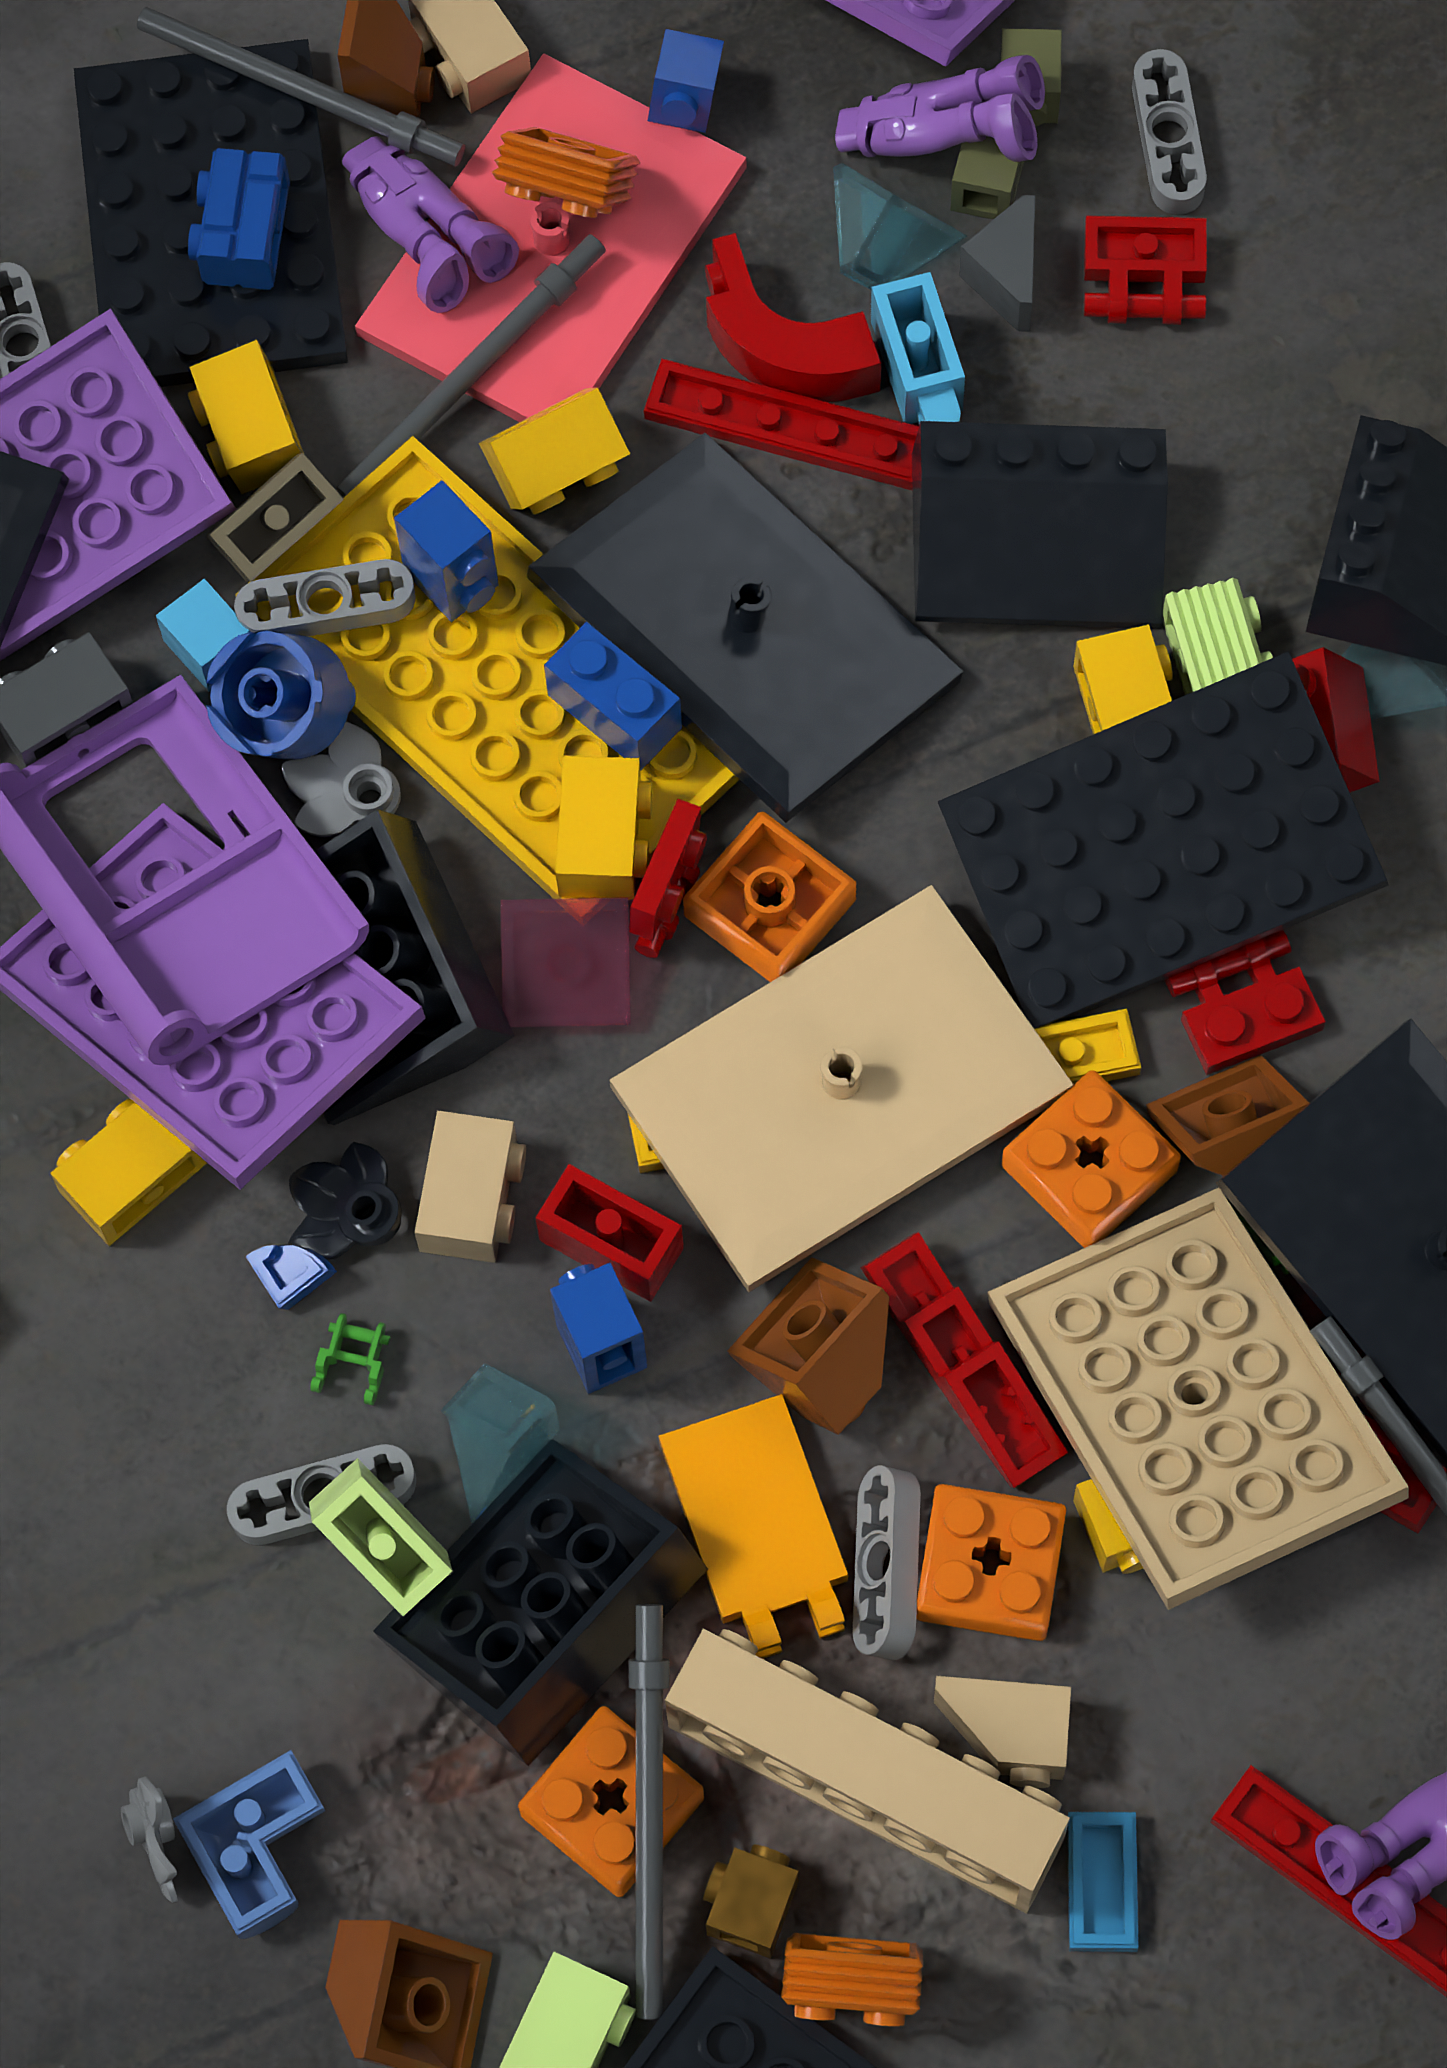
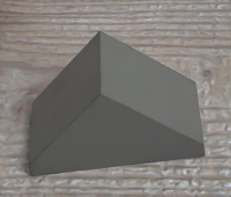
(1000, 262)

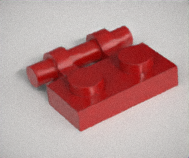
(1145, 251)
(667, 878)
(1252, 1018)

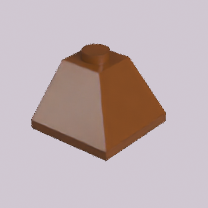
(384, 57)
(1227, 1113)
(820, 1344)
(407, 1994)

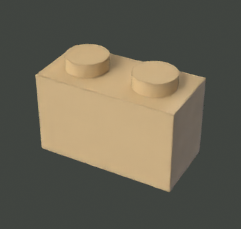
(473, 47)
(468, 1187)

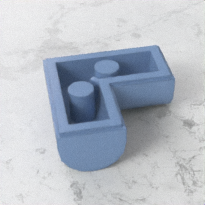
(231, 1840)

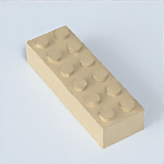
(866, 1768)

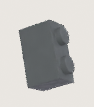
(59, 698)

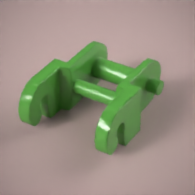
(330, 1356)

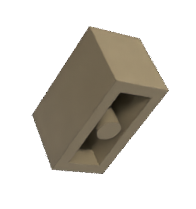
(274, 517)

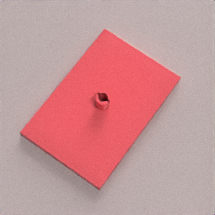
(645, 239)

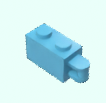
(918, 349)

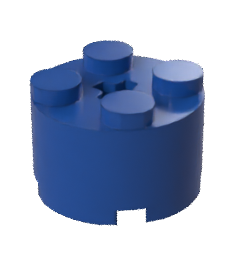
(278, 695)

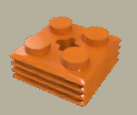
(556, 165)
(768, 861)
(1090, 1199)
(1019, 1595)
(566, 1801)
(852, 1975)

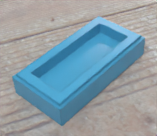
(1102, 1882)

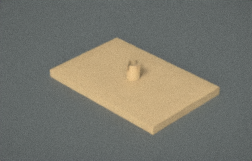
(795, 1157)
(1196, 1398)

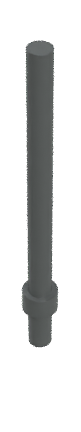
(402, 129)
(552, 287)
(1362, 1380)
(649, 1676)

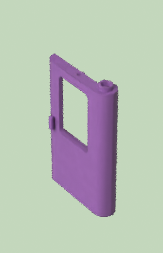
(213, 939)

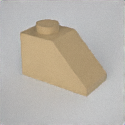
(1010, 1725)

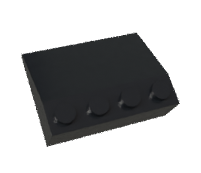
(1039, 524)
(1388, 546)
(422, 951)
(542, 1600)

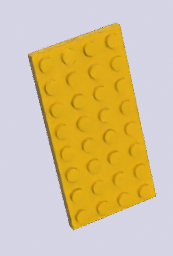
(472, 693)

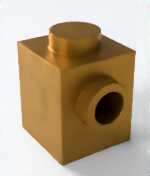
(751, 1898)

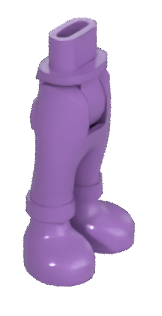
(950, 112)
(404, 193)
(1349, 1858)

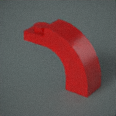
(814, 360)

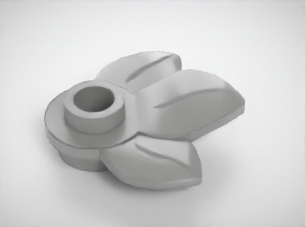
(335, 781)
(150, 1823)

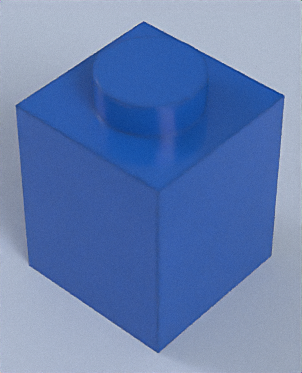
(685, 80)

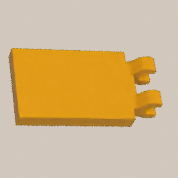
(757, 1519)

